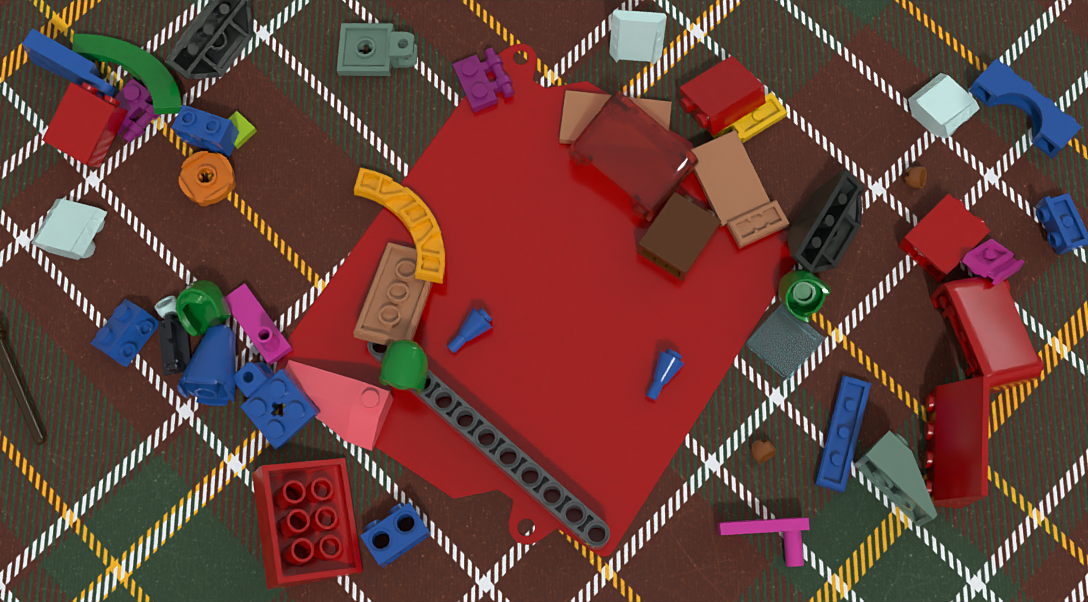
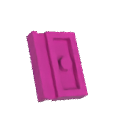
(993, 261)

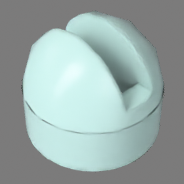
(166, 306)

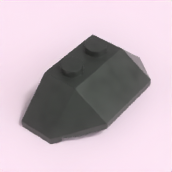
(213, 40)
(827, 223)

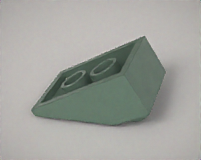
(896, 474)

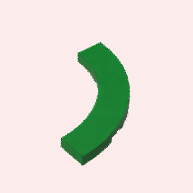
(136, 62)

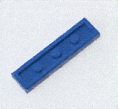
(842, 434)

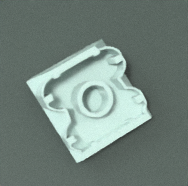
(637, 35)
(942, 106)
(70, 229)

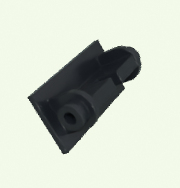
(174, 345)

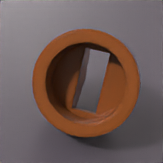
(916, 177)
(763, 450)

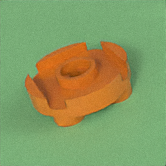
(213, 191)

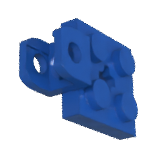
(266, 390)

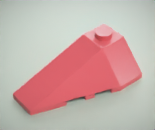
(345, 404)

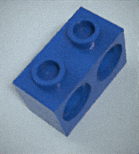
(205, 130)
(400, 541)

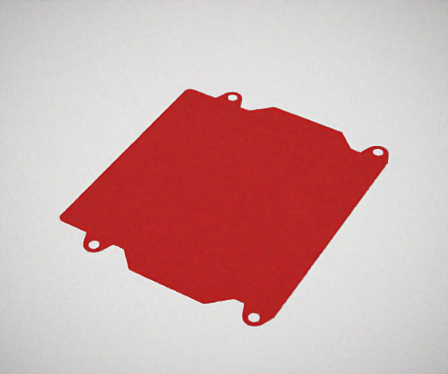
(570, 312)

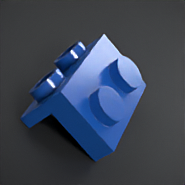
(1062, 223)
(125, 332)

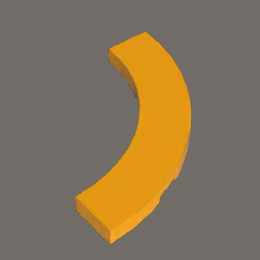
(414, 215)

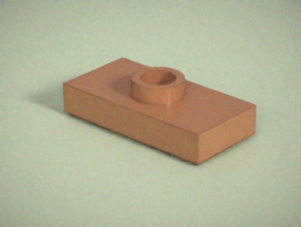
(757, 224)

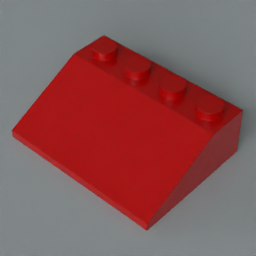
(957, 442)
(306, 522)

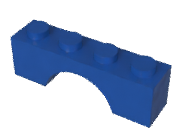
(1050, 125)

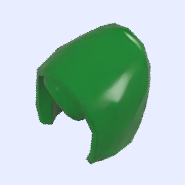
(802, 293)
(201, 307)
(404, 366)

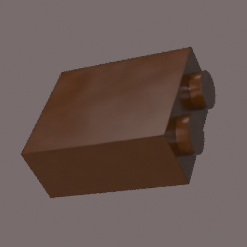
(679, 235)

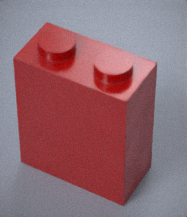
(722, 95)
(85, 124)
(944, 237)

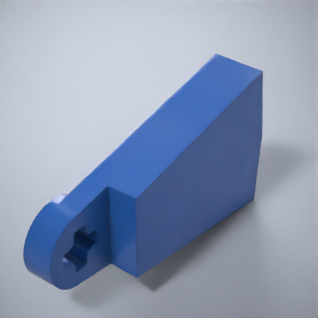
(64, 62)

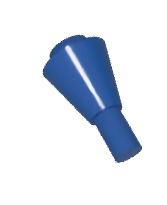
(474, 325)
(667, 366)

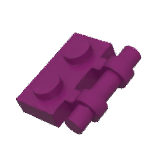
(475, 83)
(135, 99)

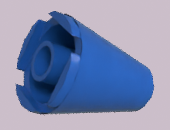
(212, 368)

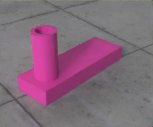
(257, 324)
(791, 530)

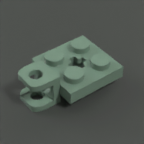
(386, 49)

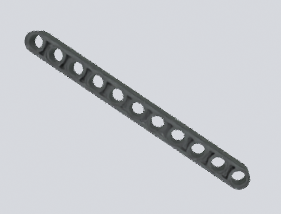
(502, 445)

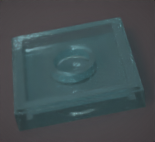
(785, 342)

